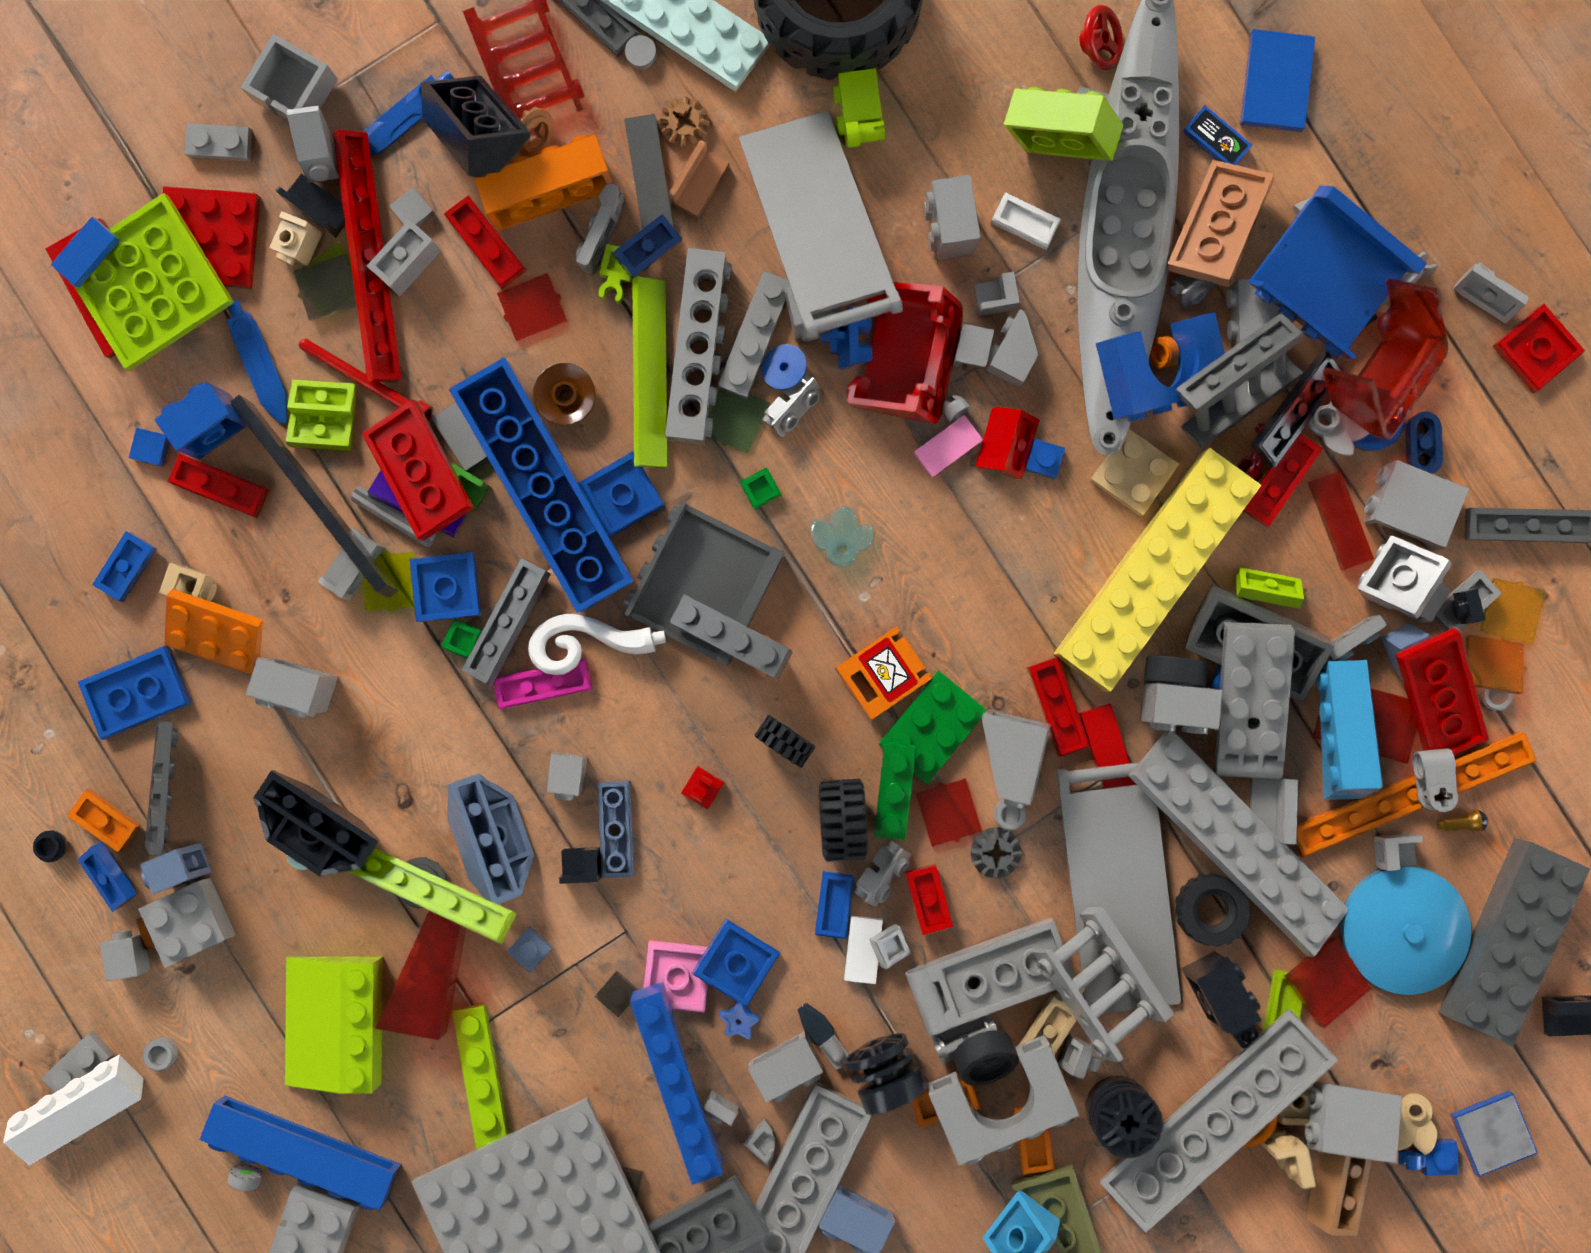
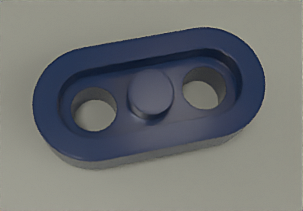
(1424, 444)

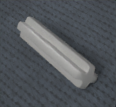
(386, 513)

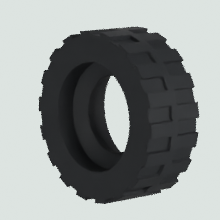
(1218, 934)

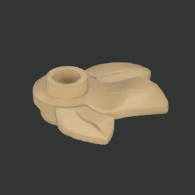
(1417, 1129)

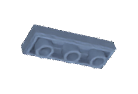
(615, 808)

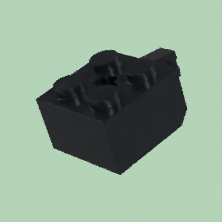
(1223, 996)

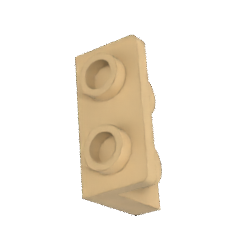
(1291, 1156)

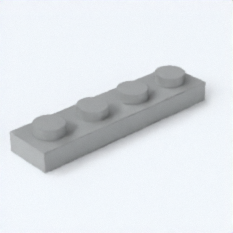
(754, 335)

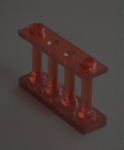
(493, 56)

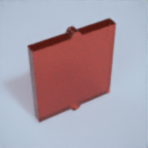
(532, 307)
(948, 812)

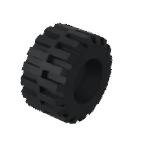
(843, 820)

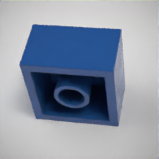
(200, 420)

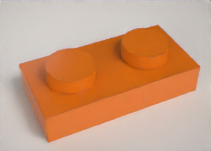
(104, 820)

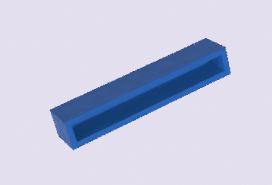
(300, 1153)

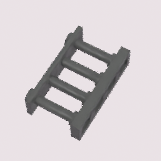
(1240, 380)

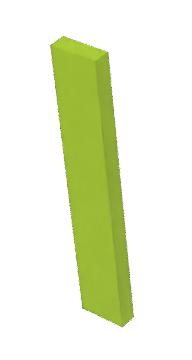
(649, 372)
(437, 895)

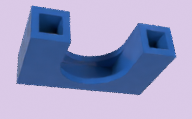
(1128, 376)

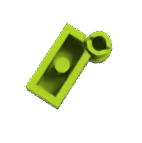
(860, 107)

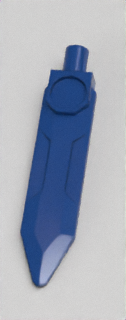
(398, 119)
(258, 362)

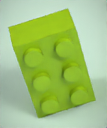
(1064, 123)

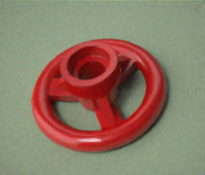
(1097, 37)

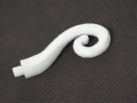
(630, 642)

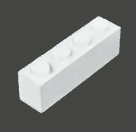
(73, 1110)

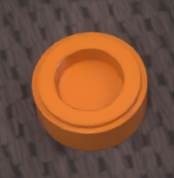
(1164, 352)

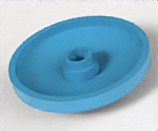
(1406, 930)

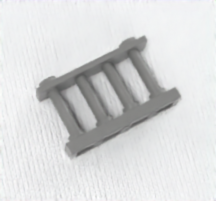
(1132, 979)

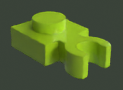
(614, 274)

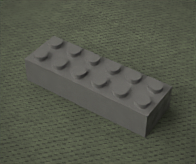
(1514, 940)

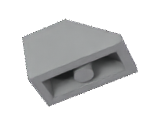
(313, 143)

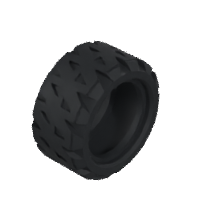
(837, 47)

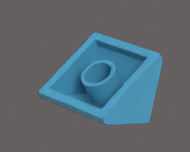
(1022, 1227)

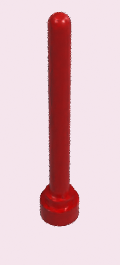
(359, 377)

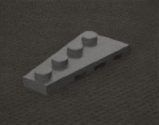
(159, 796)

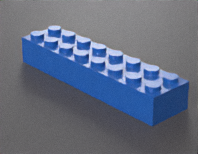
(542, 485)

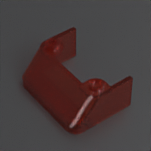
(1400, 367)

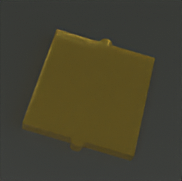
(1514, 612)

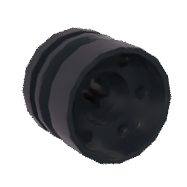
(886, 1076)
(1112, 1102)

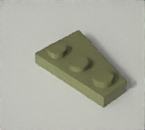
(1063, 1197)

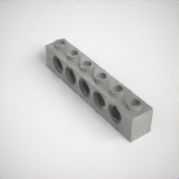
(699, 267)

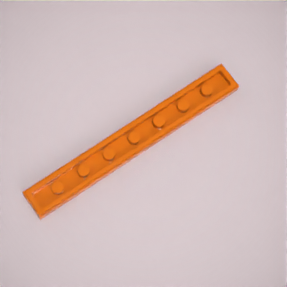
(1401, 797)

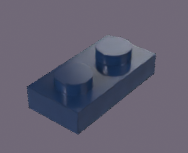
(647, 246)

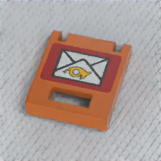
(889, 670)

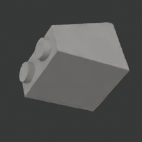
(1015, 755)

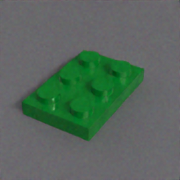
(936, 724)

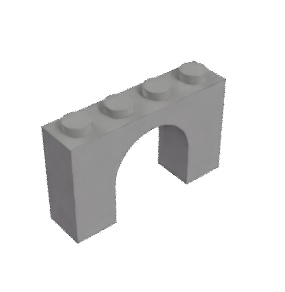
(975, 1135)

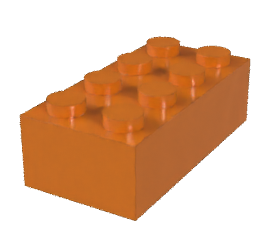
(544, 182)

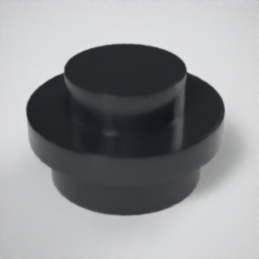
(50, 846)

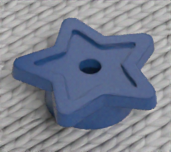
(742, 1013)

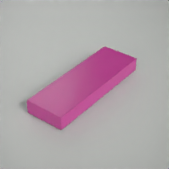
(539, 686)

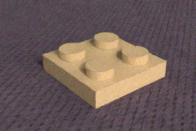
(1135, 473)

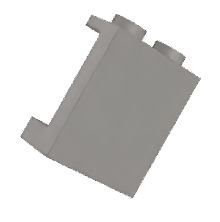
(1415, 504)
(1353, 1122)

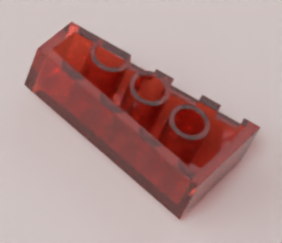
(427, 983)

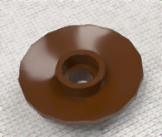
(553, 383)

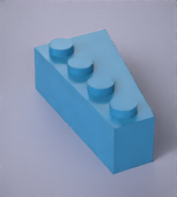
(1347, 731)

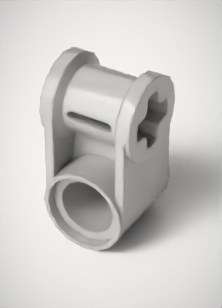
(1435, 775)

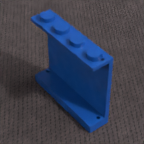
(1332, 270)

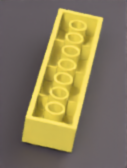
(1157, 570)

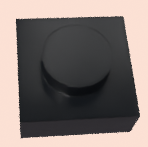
(1468, 606)

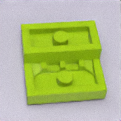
(321, 415)

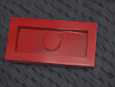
(928, 899)

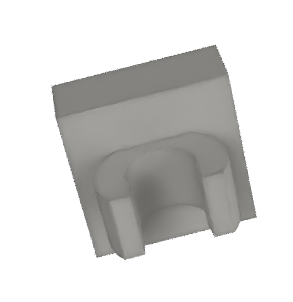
(1078, 1057)

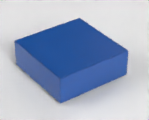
(149, 447)

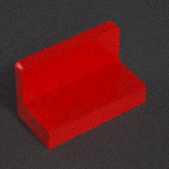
(1007, 441)

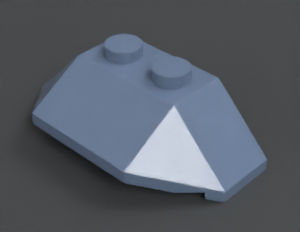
(489, 837)

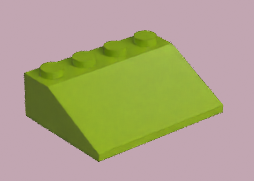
(333, 1023)

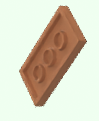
(1220, 222)

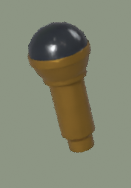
(1474, 820)

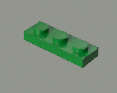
(895, 791)

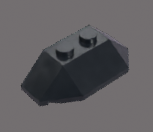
(312, 826)

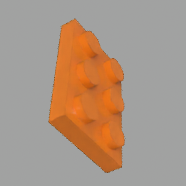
(212, 631)

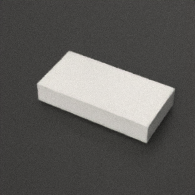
(1025, 221)
(860, 958)

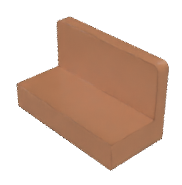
(698, 181)

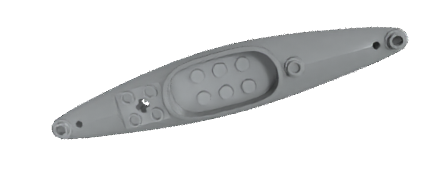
(1130, 211)

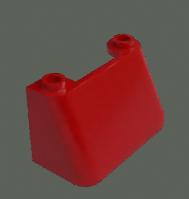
(911, 355)

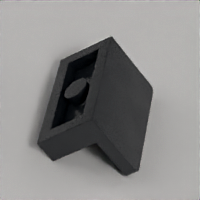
(315, 204)
(1567, 1015)

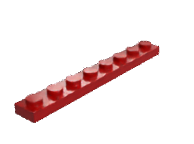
(364, 244)

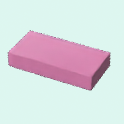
(948, 446)

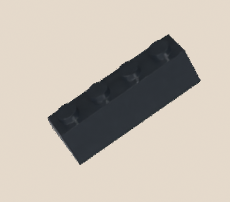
(473, 123)

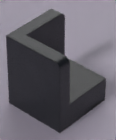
(580, 865)

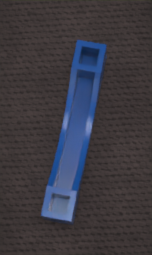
(669, 1064)

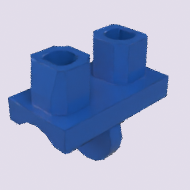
(844, 342)

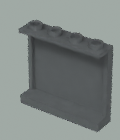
(707, 564)

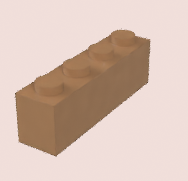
(1338, 1193)

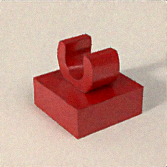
(702, 787)

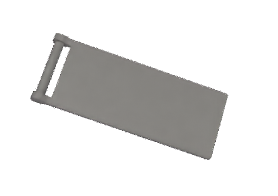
(818, 222)
(1119, 866)

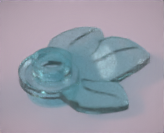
(841, 531)

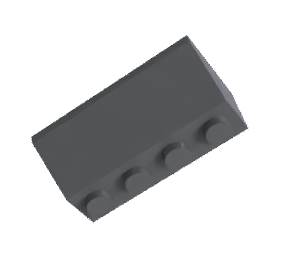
(1221, 606)

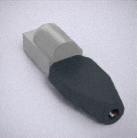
(822, 1034)

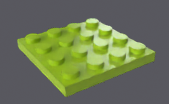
(152, 284)

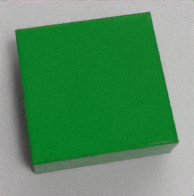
(760, 488)
(461, 638)

